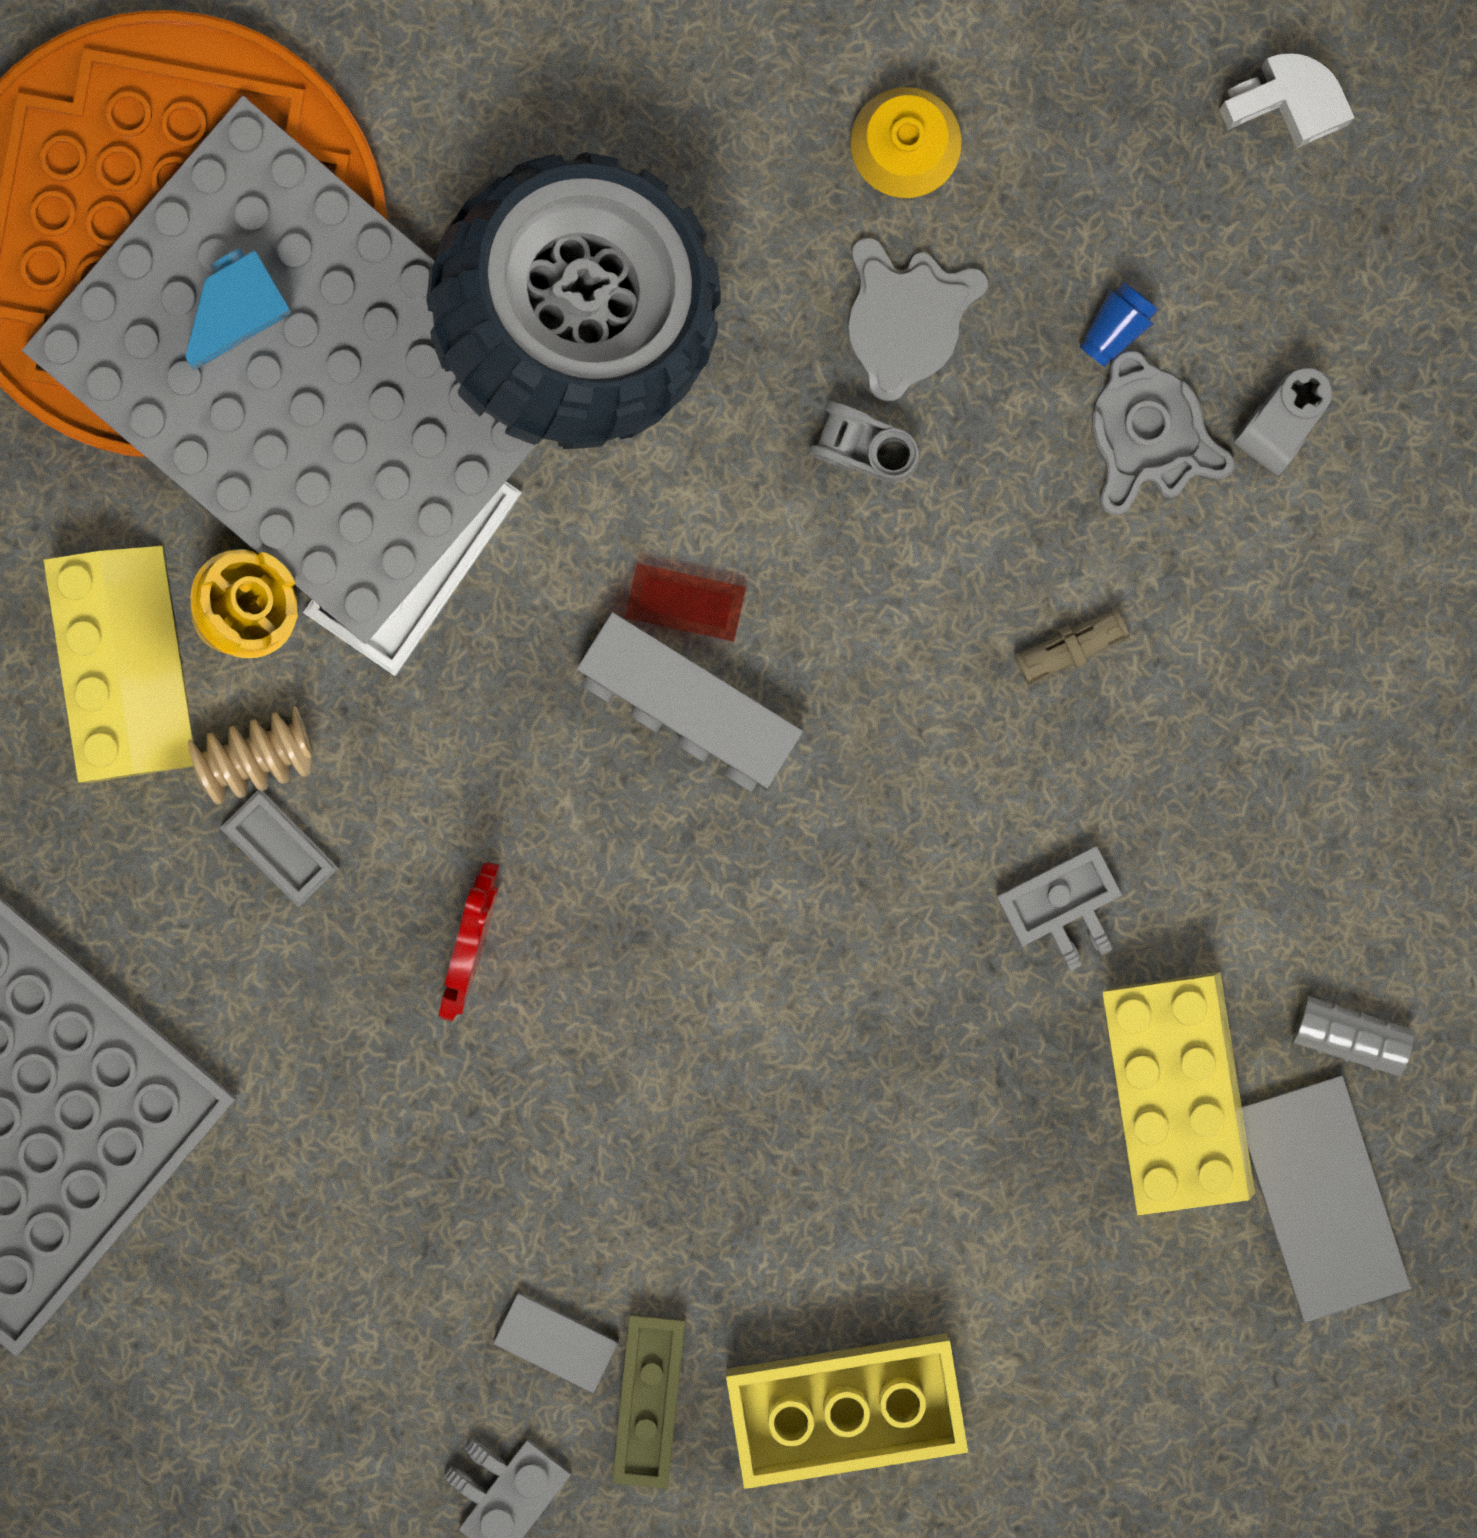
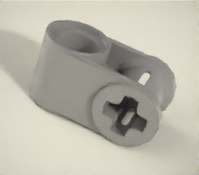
(1278, 426)
(862, 443)

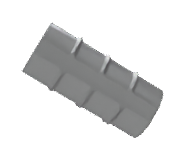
(1353, 1036)

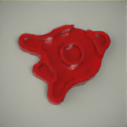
(469, 942)

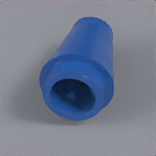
(1118, 323)

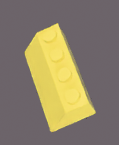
(119, 663)

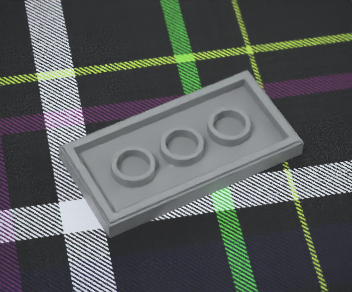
(1323, 1199)

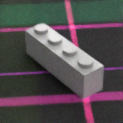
(689, 701)

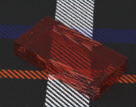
(685, 602)

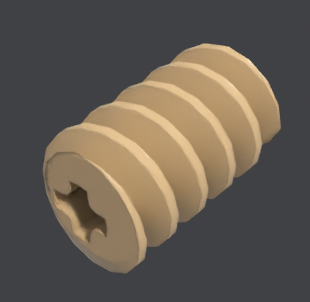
(252, 757)

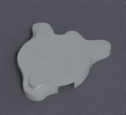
(906, 319)
(1151, 432)

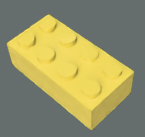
(1179, 1093)
(846, 1410)

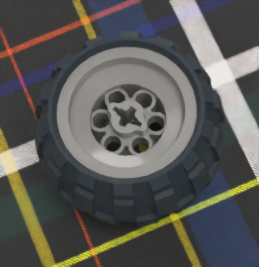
(611, 239)

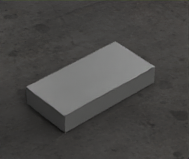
(279, 848)
(556, 1342)

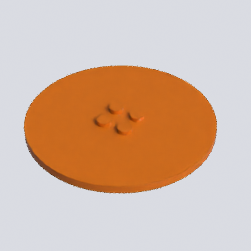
(95, 136)

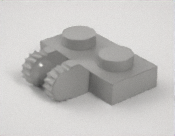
(1060, 897)
(517, 1494)

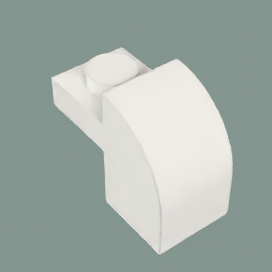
(1301, 90)

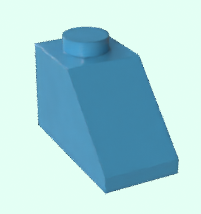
(233, 307)

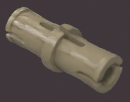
(1072, 646)

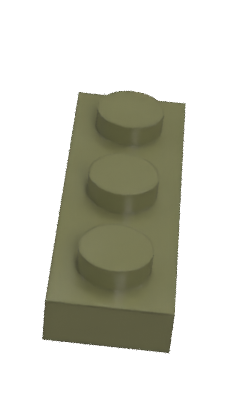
(648, 1401)

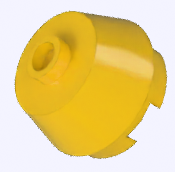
(906, 142)
(244, 603)

